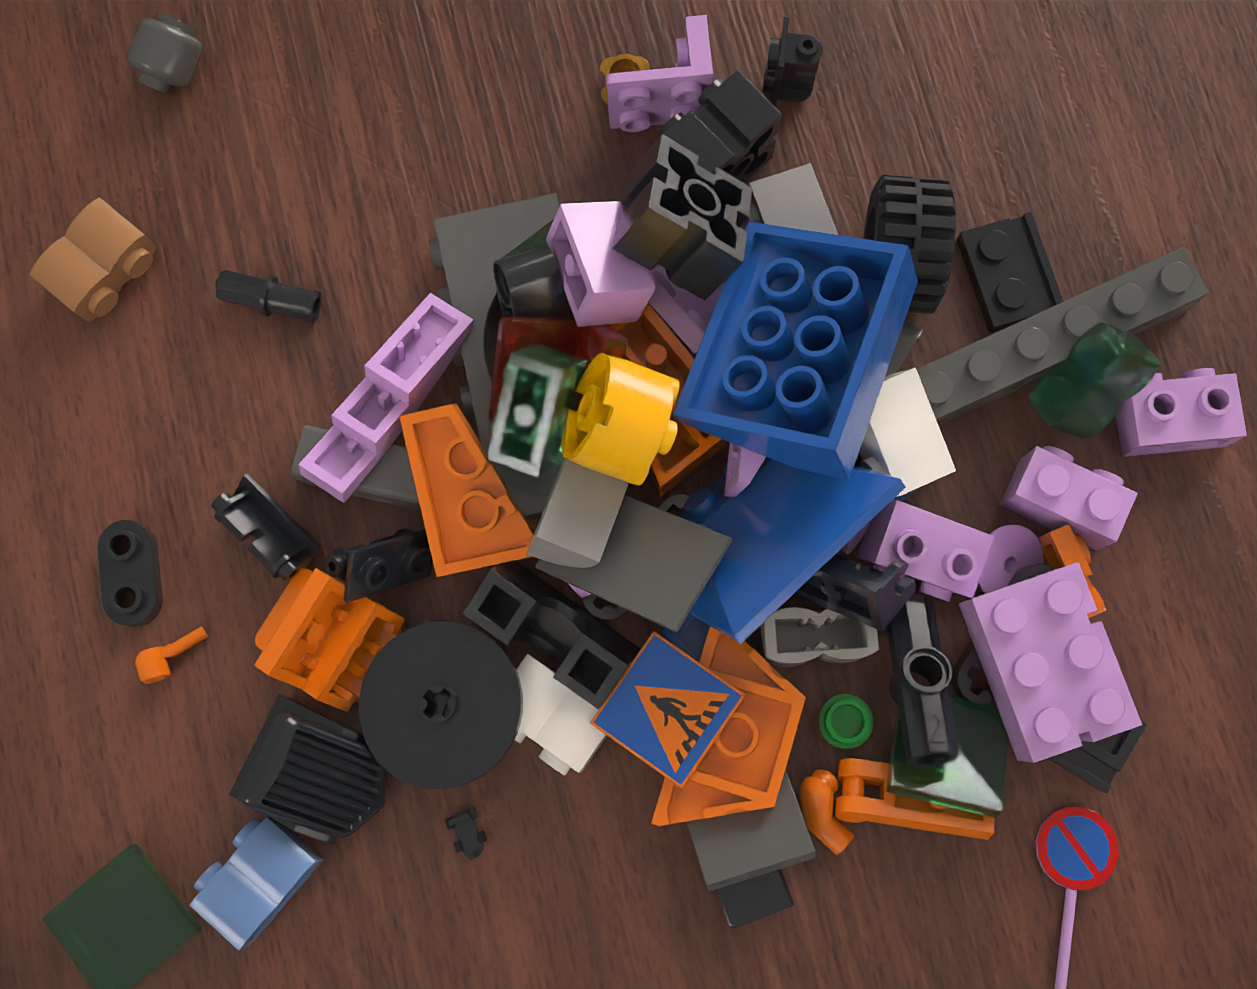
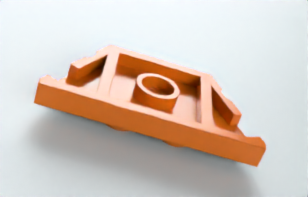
(753, 748)

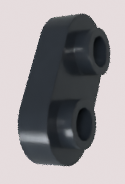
(134, 570)

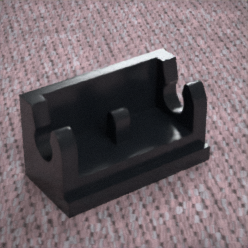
(860, 590)

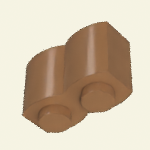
(94, 260)

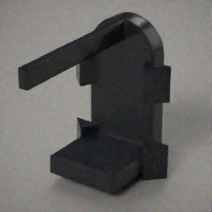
(469, 838)

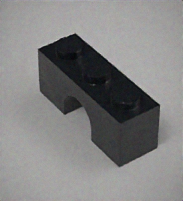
(525, 608)

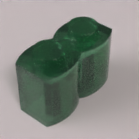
(1097, 375)

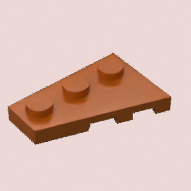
(461, 495)

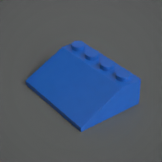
(800, 346)

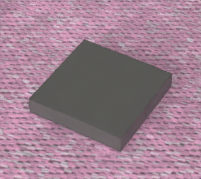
(752, 842)

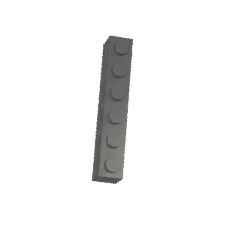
(1039, 343)

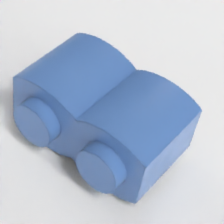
(255, 881)

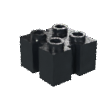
(729, 128)
(683, 218)

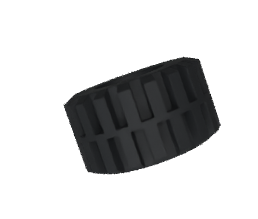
(924, 218)

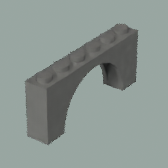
(466, 250)

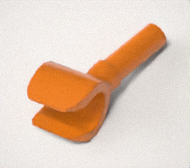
(153, 663)

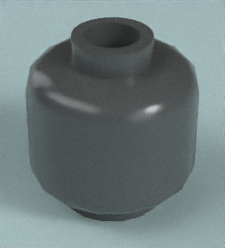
(164, 52)

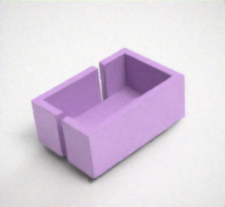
(1049, 664)

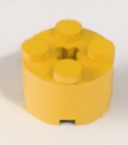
(620, 419)

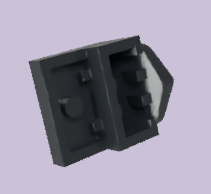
(311, 773)

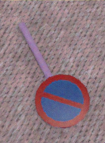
(1079, 854)

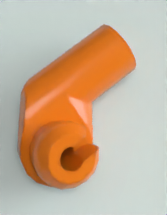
(816, 806)

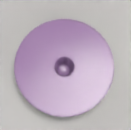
(1011, 550)

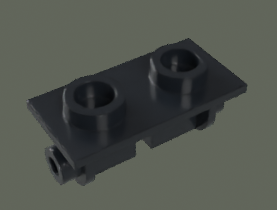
(791, 66)
(280, 540)
(381, 564)

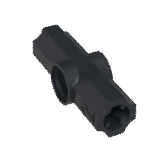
(923, 710)

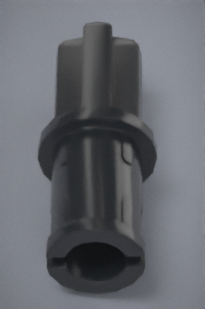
(268, 295)

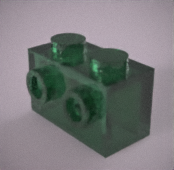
(534, 408)

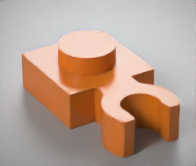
(1065, 548)

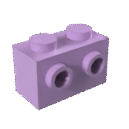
(597, 279)
(1182, 414)
(1061, 493)
(937, 550)

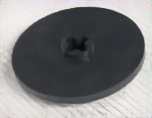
(483, 705)

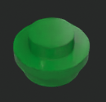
(845, 721)

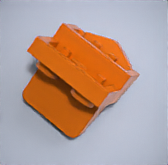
(322, 640)

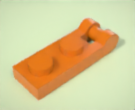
(899, 809)

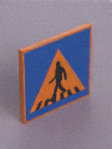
(667, 709)

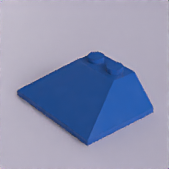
(781, 536)

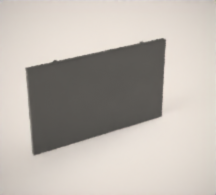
(650, 564)

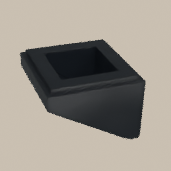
(755, 898)

